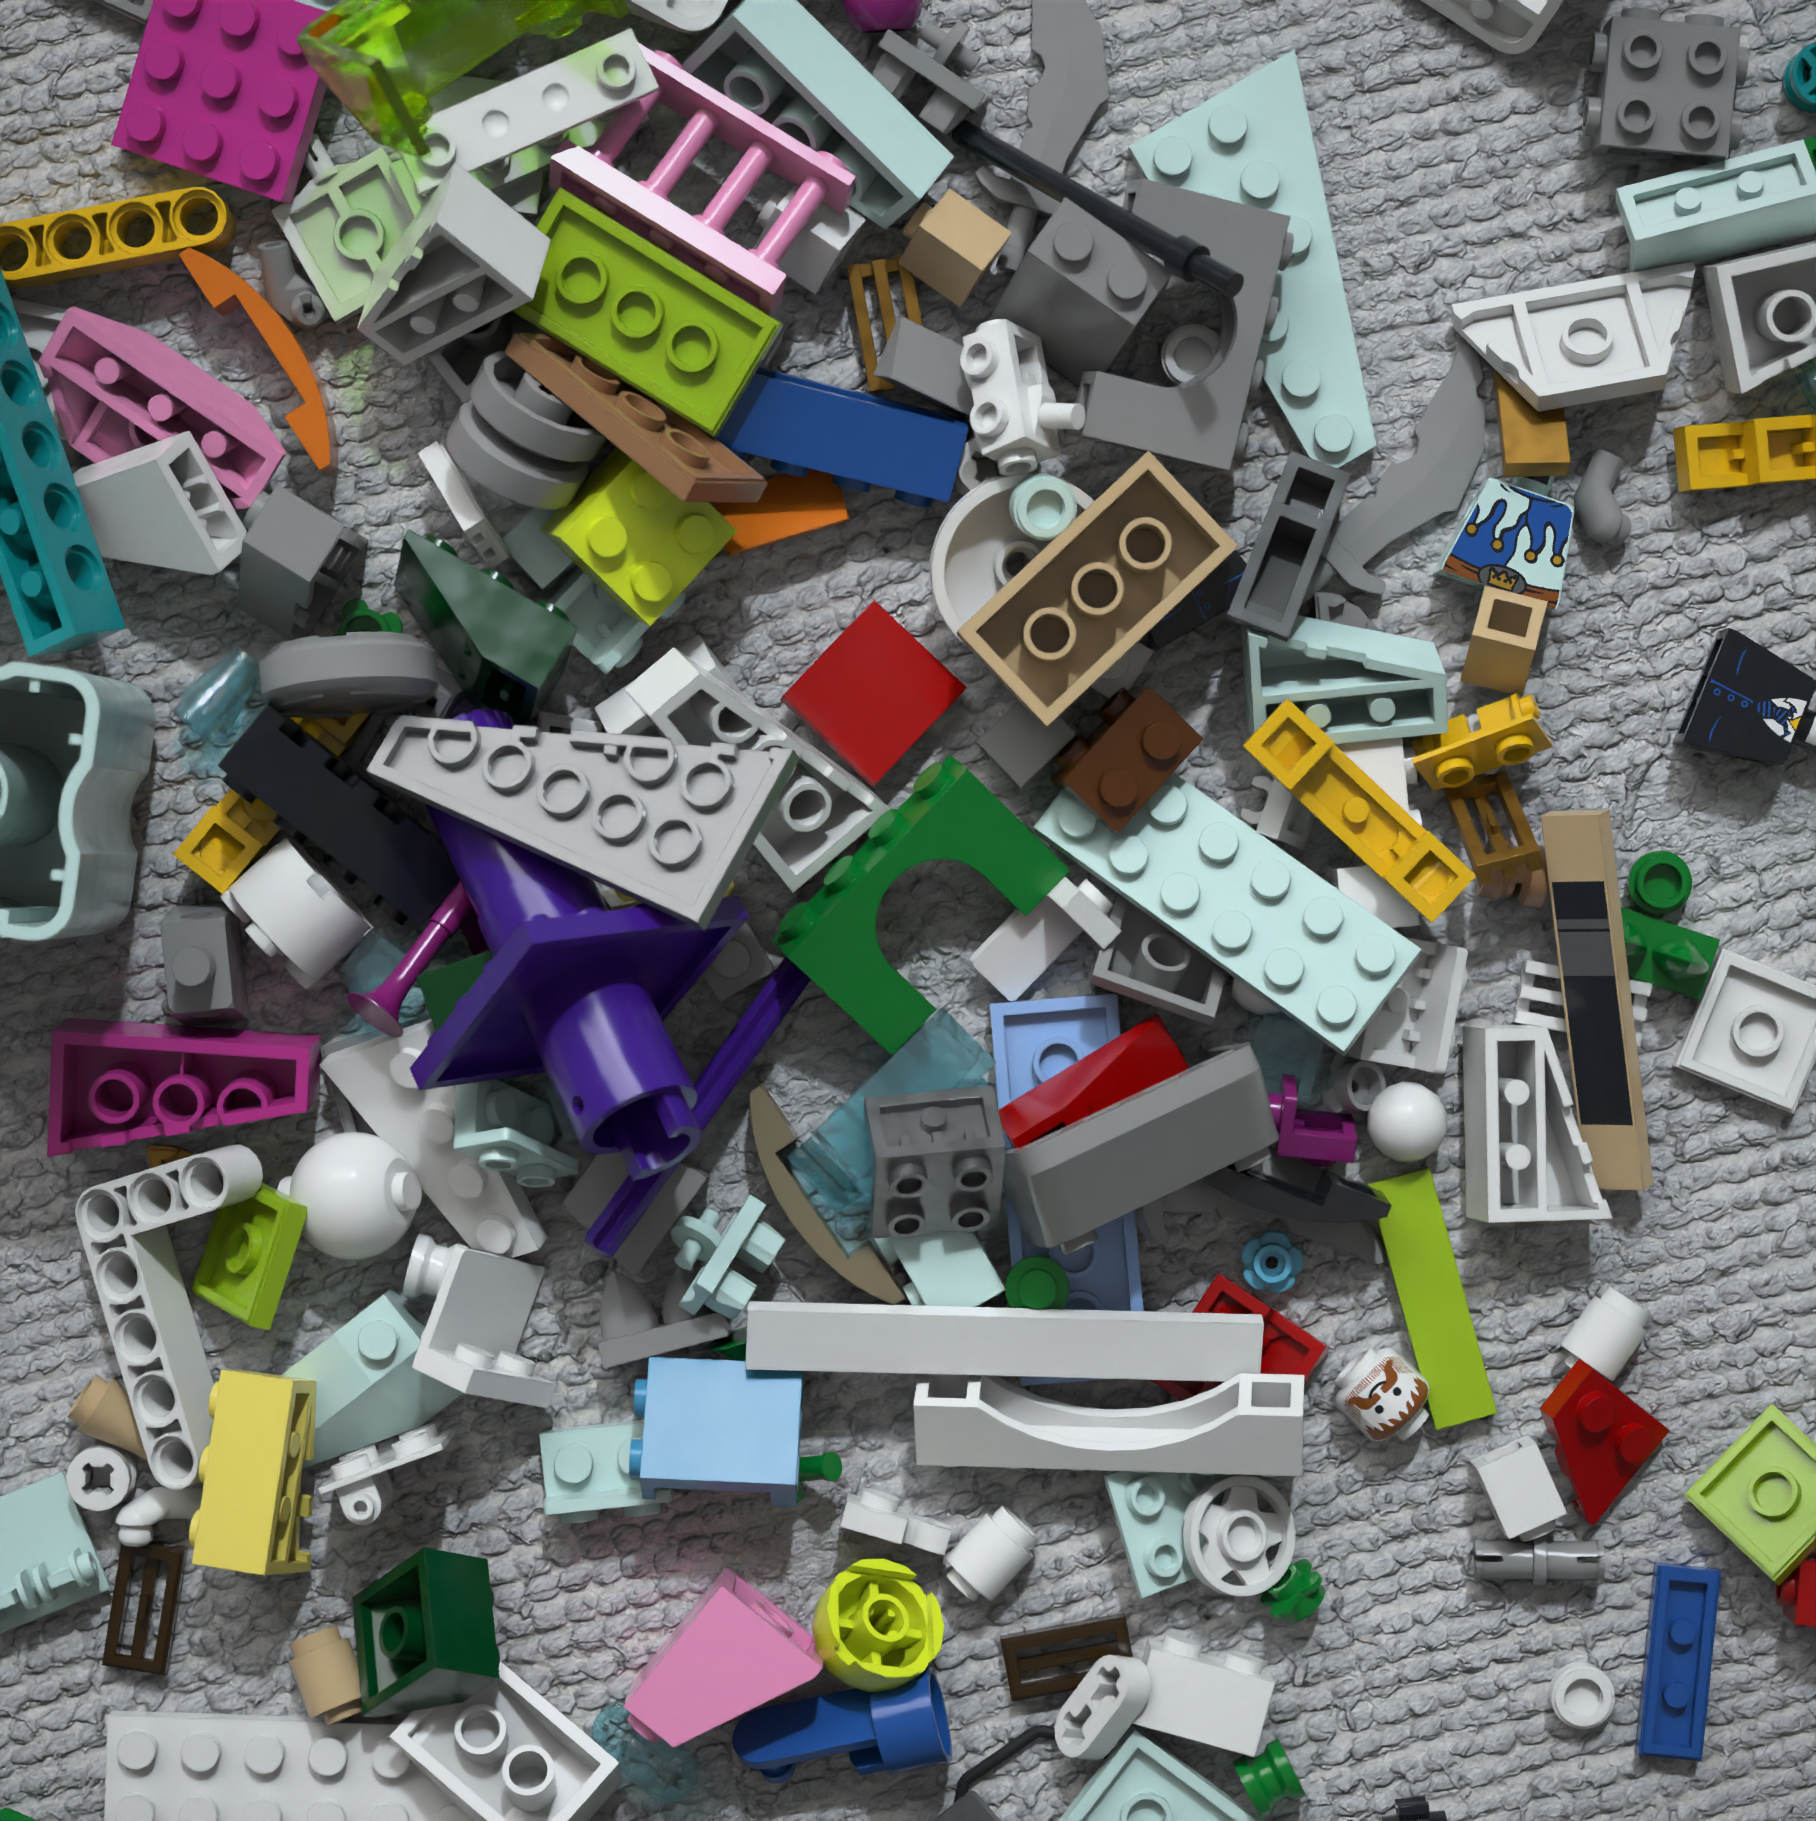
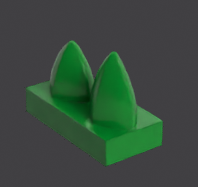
(1667, 954)

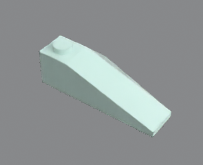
(368, 1380)

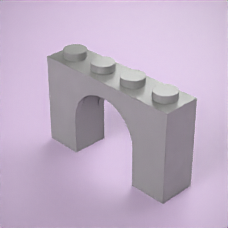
(1204, 415)

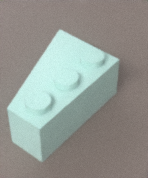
(1346, 680)

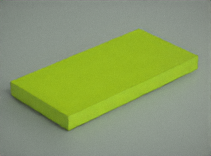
(646, 314)

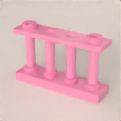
(700, 238)

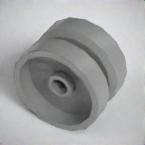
(522, 437)

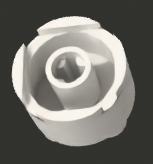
(297, 912)

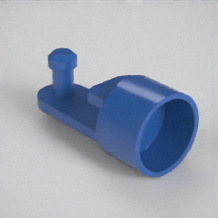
(880, 1730)

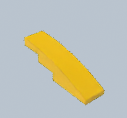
(1746, 453)

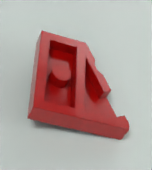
(1598, 1437)

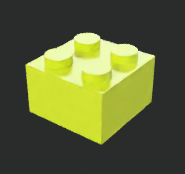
(637, 536)

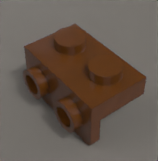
(1125, 755)

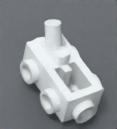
(1013, 403)

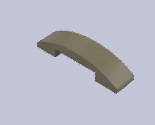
(862, 1265)

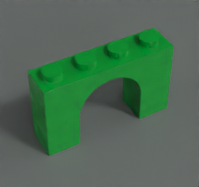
(836, 930)

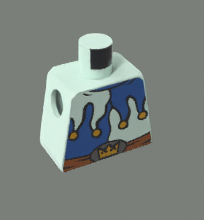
(1512, 540)

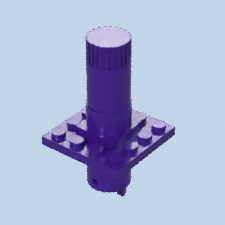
(575, 995)

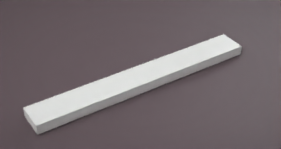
(1002, 1341)

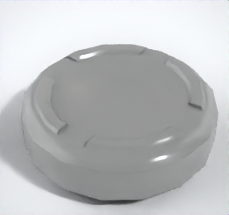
(349, 675)

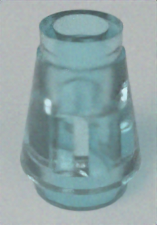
(218, 695)

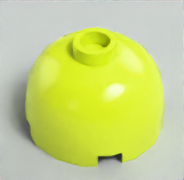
(876, 1626)

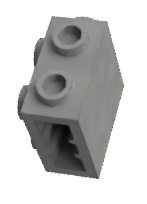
(1665, 88)

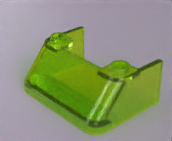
(399, 53)

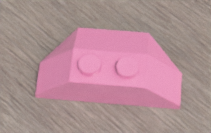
(130, 390)

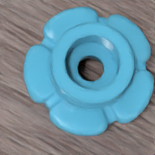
(1275, 1245)

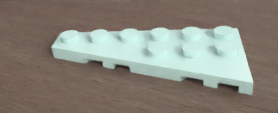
(1260, 152)

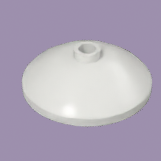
(974, 549)

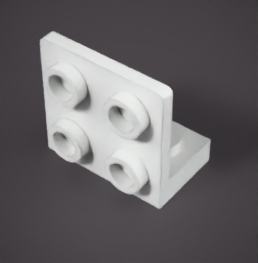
(479, 1326)

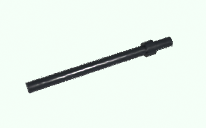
(1180, 255)

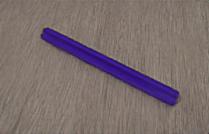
(712, 1089)

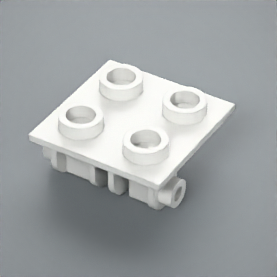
(363, 1476)

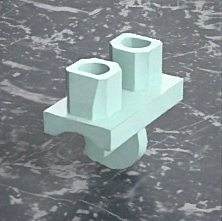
(715, 1282)

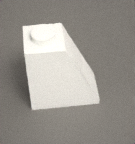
(161, 508)

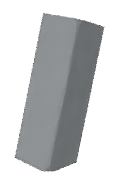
(926, 367)

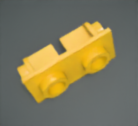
(1506, 737)

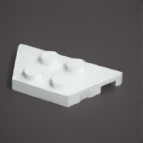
(1582, 336)

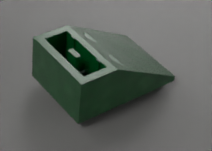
(488, 635)

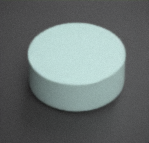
(1042, 506)

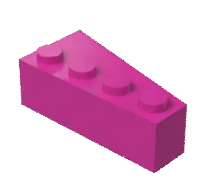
(164, 1079)

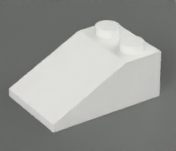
(510, 1756)

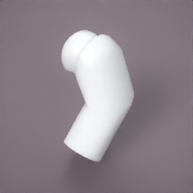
(151, 1507)

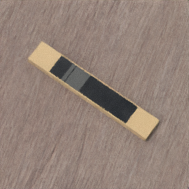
(1597, 996)

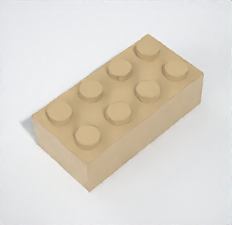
(1096, 589)

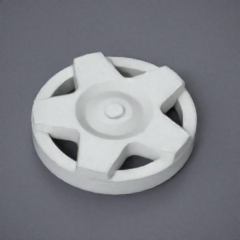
(1238, 1535)

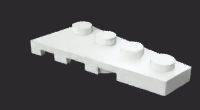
(478, 1202)

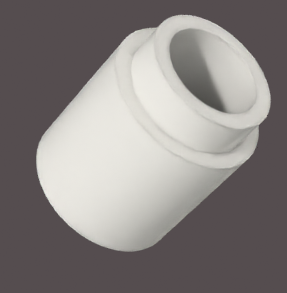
(1606, 1333)
(991, 1554)

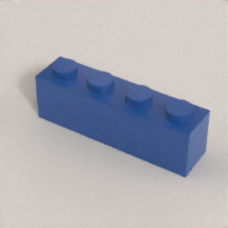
(847, 435)

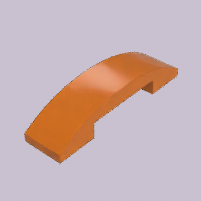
(313, 419)

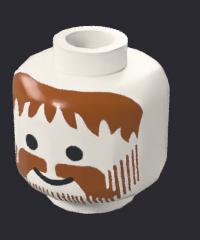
(1382, 1394)

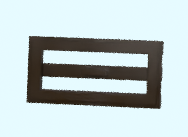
(153, 1552)
(1054, 1634)

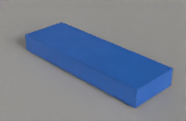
(1677, 1661)

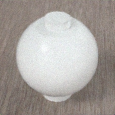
(355, 1195)

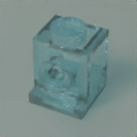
(373, 961)

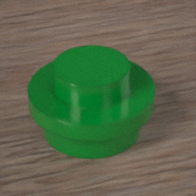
(1659, 882)
(1037, 1284)

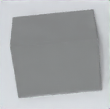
(1156, 966)

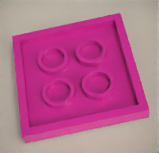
(225, 92)

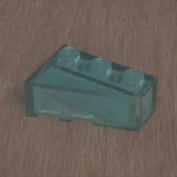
(935, 1058)

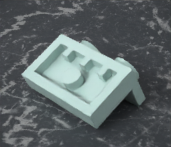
(509, 1133)
(590, 1472)

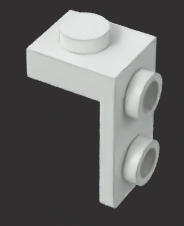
(1030, 943)

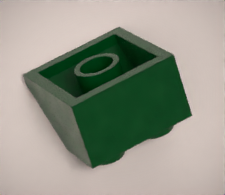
(425, 1634)

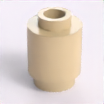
(327, 1675)

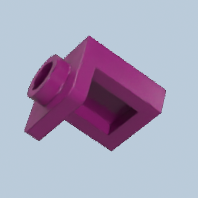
(1311, 1135)

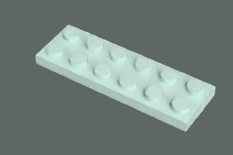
(1242, 906)

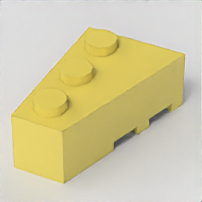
(254, 1474)

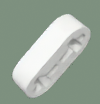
(1102, 1707)

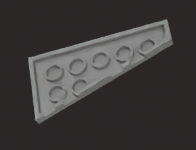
(610, 806)

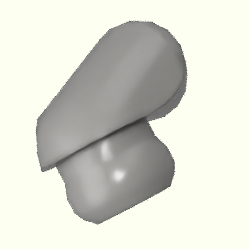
(286, 289)

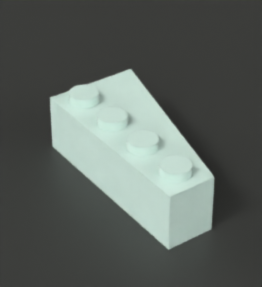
(810, 87)

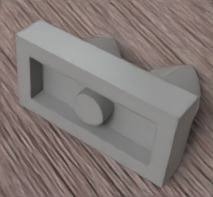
(632, 1329)

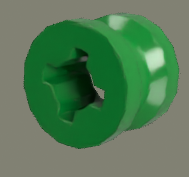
(1269, 1778)

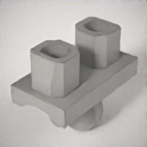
(953, 95)

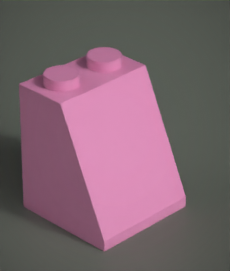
(720, 1663)

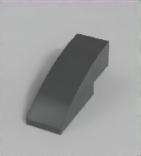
(1288, 546)

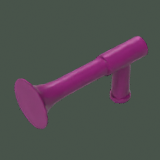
(384, 1002)

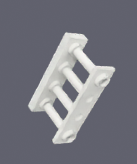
(522, 123)

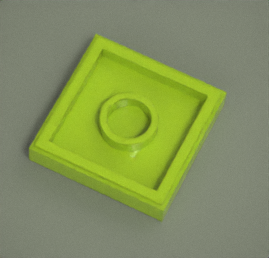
(250, 1256)
(1764, 1494)

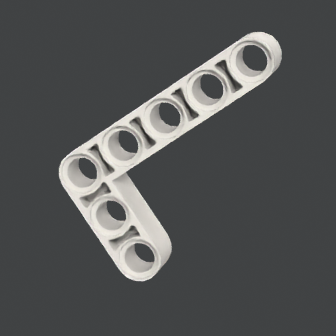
(159, 1296)

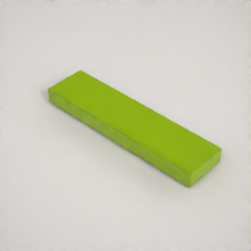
(1433, 1300)

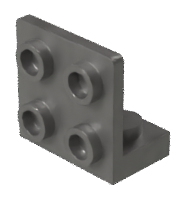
(935, 1161)

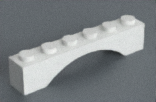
(1237, 1428)

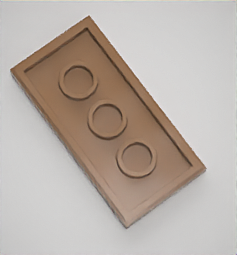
(654, 436)

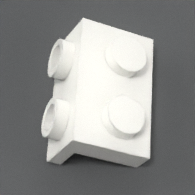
(1420, 1014)

